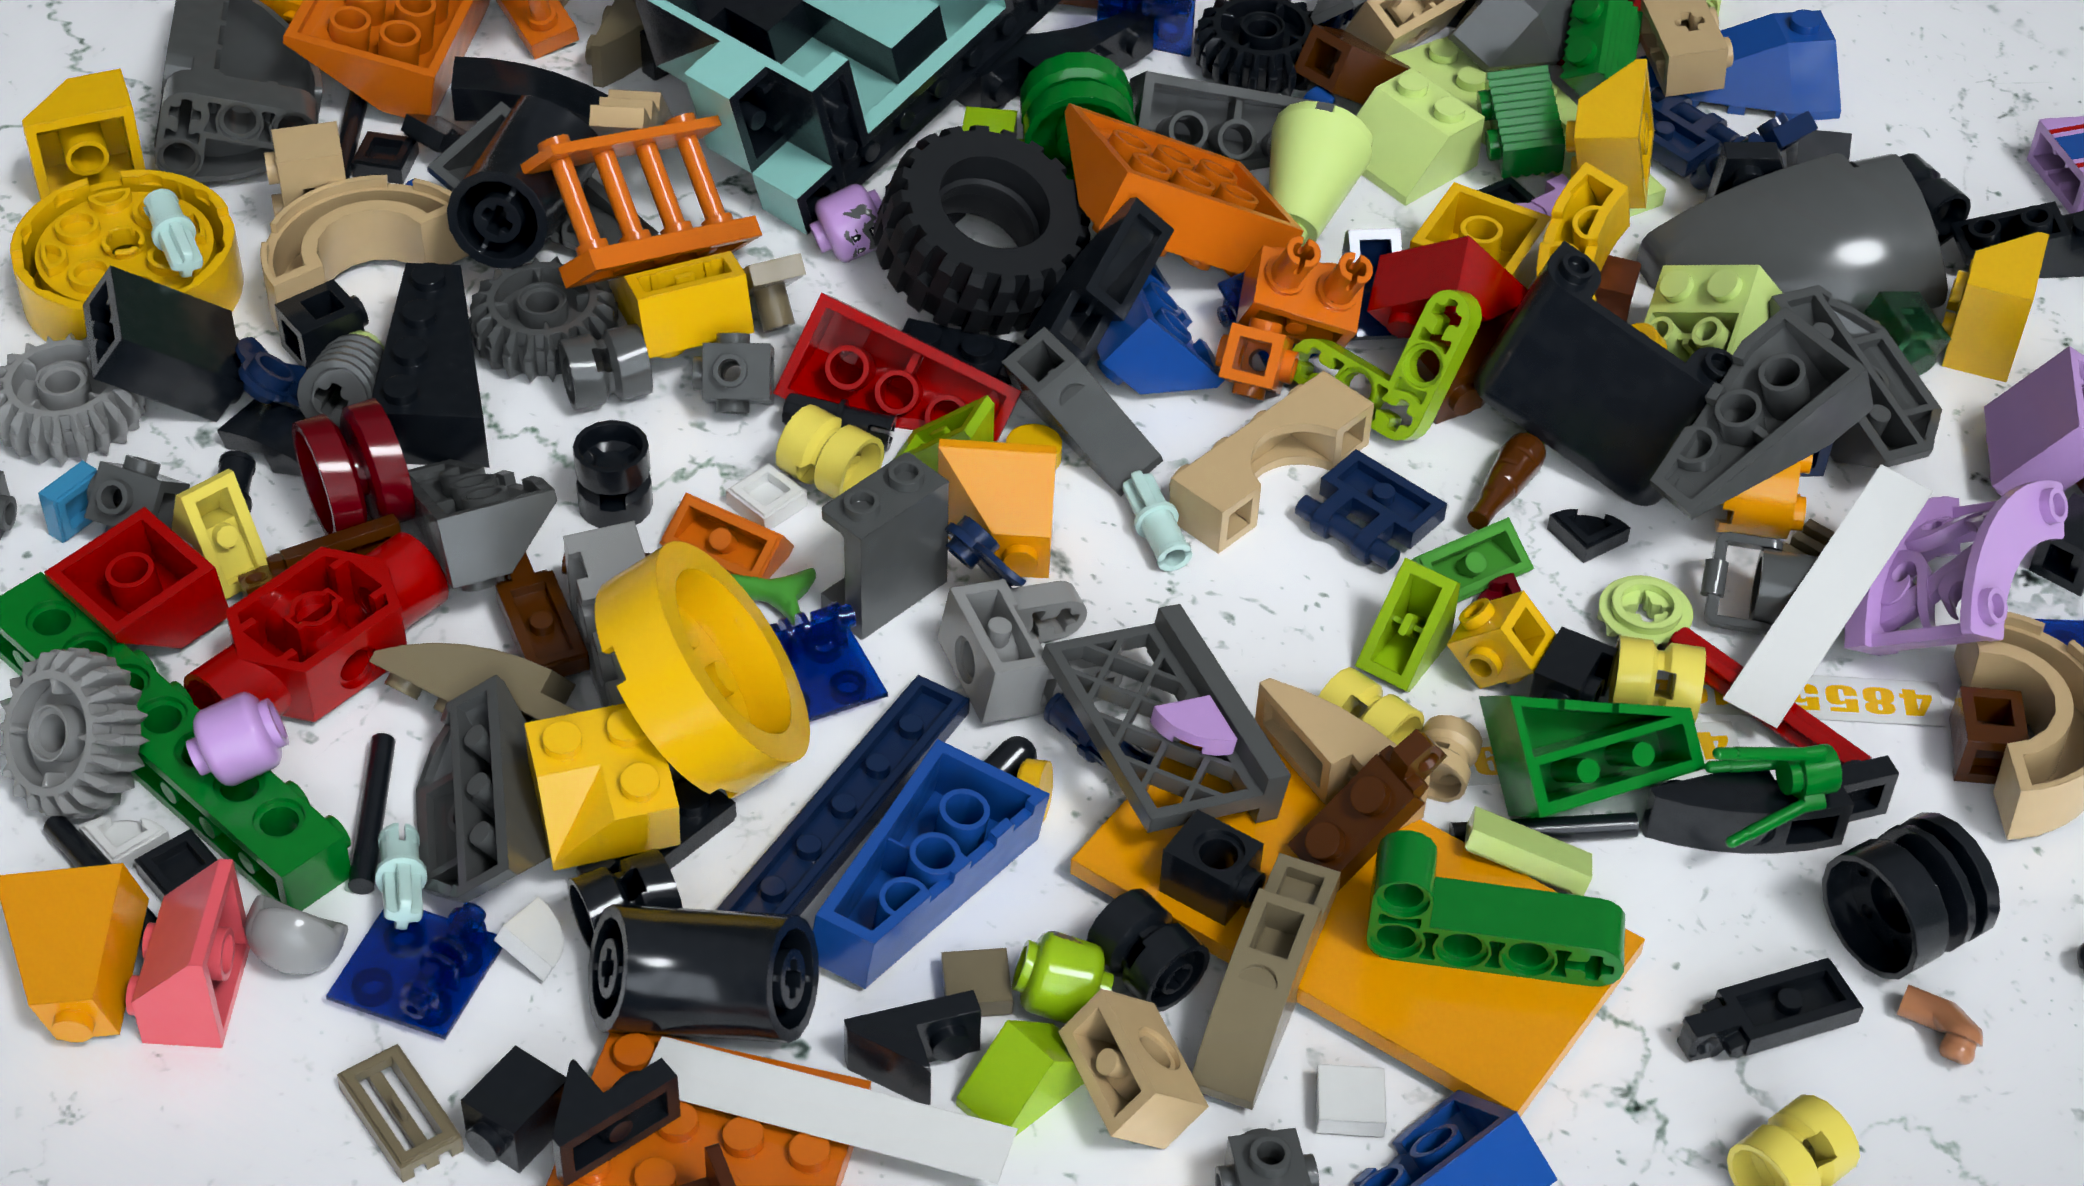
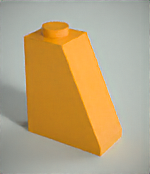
(75, 944)

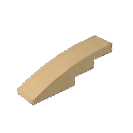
(628, 111)

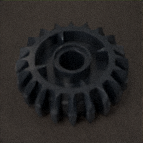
(1253, 44)

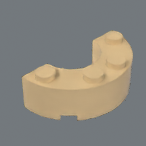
(353, 225)
(2041, 776)

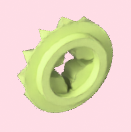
(1659, 599)

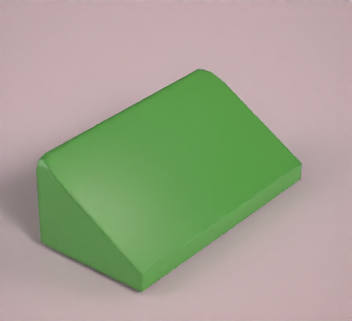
(1479, 558)

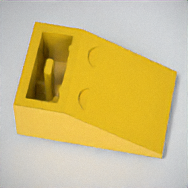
(686, 303)

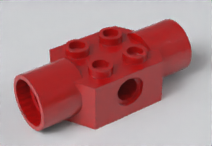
(317, 625)

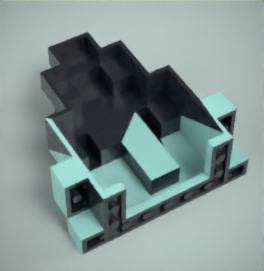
(825, 86)

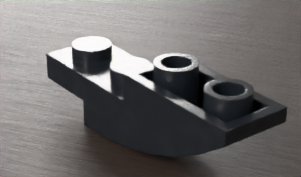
(2064, 247)
(1716, 805)

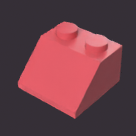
(192, 962)

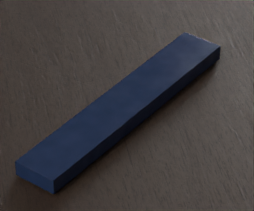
(849, 802)

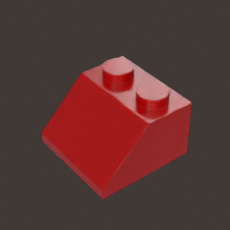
(1411, 277)
(143, 584)

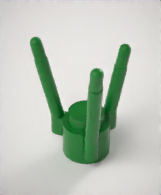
(1799, 771)

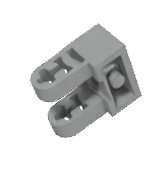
(996, 647)

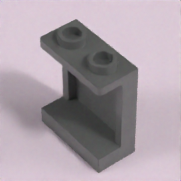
(891, 541)

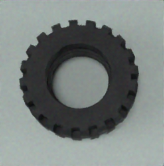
(995, 180)

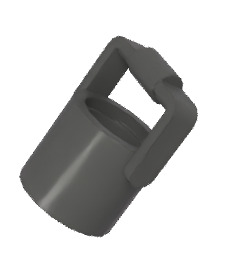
(1774, 581)

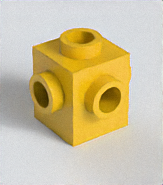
(1501, 639)

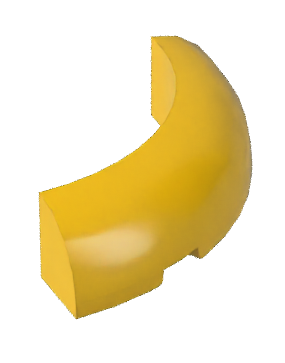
(1588, 216)

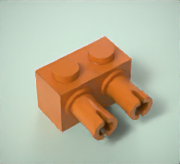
(1303, 293)

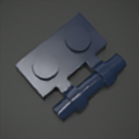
(1777, 130)
(1685, 133)
(1378, 497)

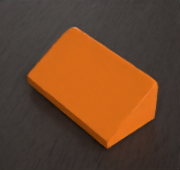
(728, 538)

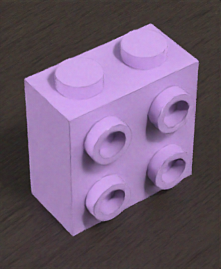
(2039, 426)

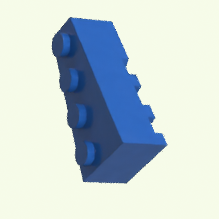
(924, 860)

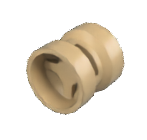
(1462, 746)

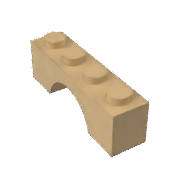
(1310, 426)

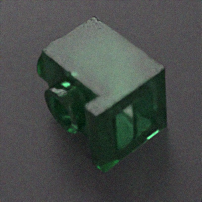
(1911, 326)

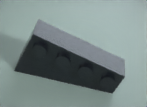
(430, 370)

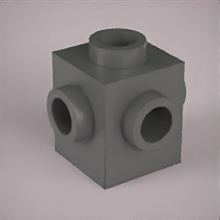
(752, 386)
(125, 488)
(1266, 1159)

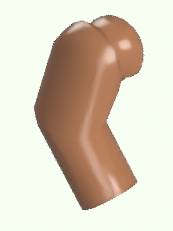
(1944, 1016)

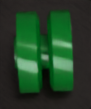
(1074, 79)

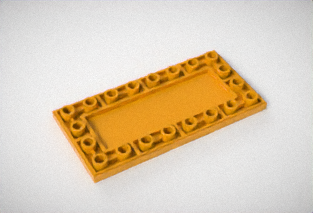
(1451, 1024)

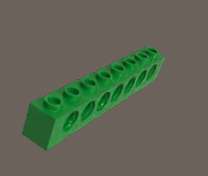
(259, 824)

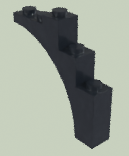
(1120, 38)

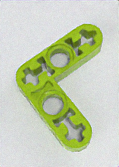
(1405, 384)

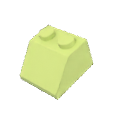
(1419, 136)

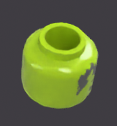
(1059, 975)

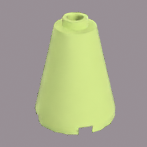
(1316, 162)

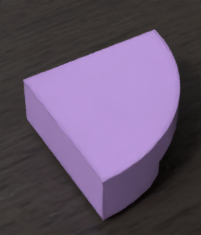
(1197, 723)

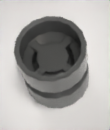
(624, 362)

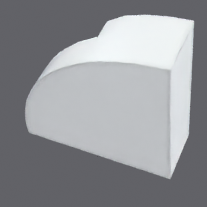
(123, 839)
(533, 938)

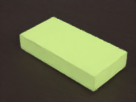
(1528, 851)

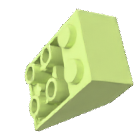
(1709, 306)

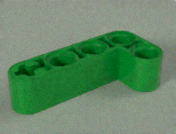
(1486, 924)

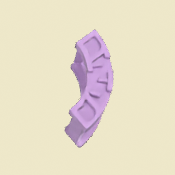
(1976, 576)

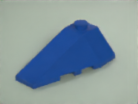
(1778, 66)
(1154, 346)
(1464, 1145)

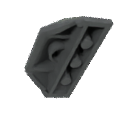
(1514, 33)
(1904, 409)
(478, 797)

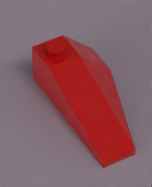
(885, 370)

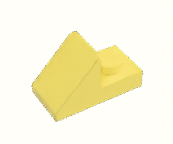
(220, 528)

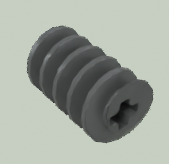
(340, 376)

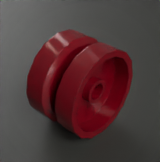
(353, 467)

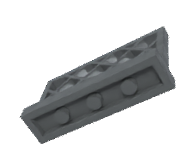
(1188, 671)

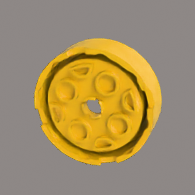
(70, 238)
(702, 670)

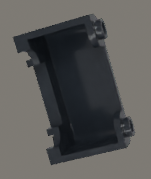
(1594, 380)

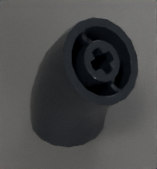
(499, 210)
(702, 973)

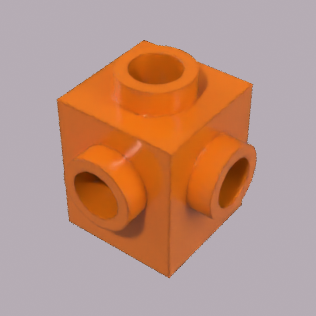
(1236, 355)

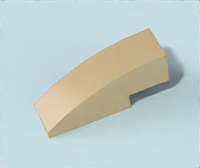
(1319, 738)

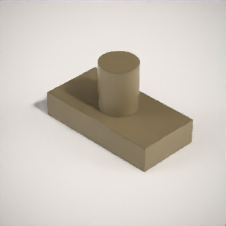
(768, 285)

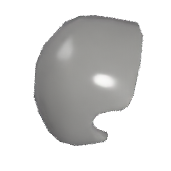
(292, 938)

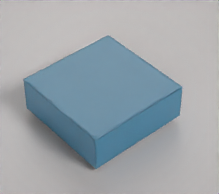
(66, 502)

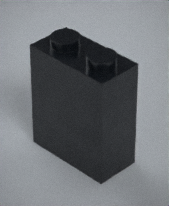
(162, 344)

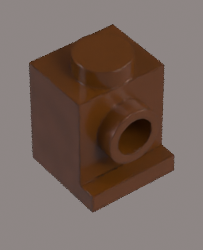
(1981, 728)

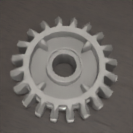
(58, 408)
(72, 733)

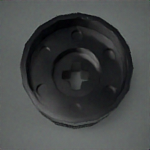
(1910, 895)

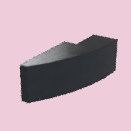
(485, 82)
(1103, 279)

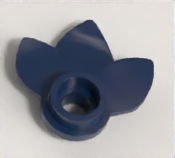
(267, 376)
(975, 546)

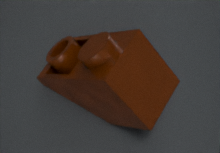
(1346, 62)

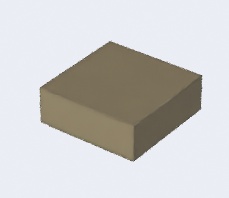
(982, 971)

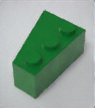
(1580, 751)

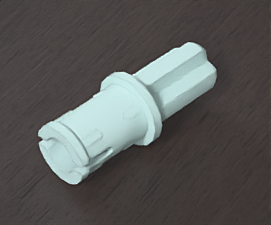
(173, 232)
(1157, 521)
(401, 875)

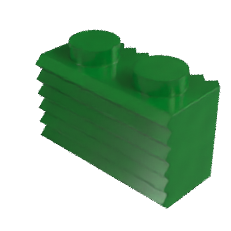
(1599, 41)
(1523, 121)

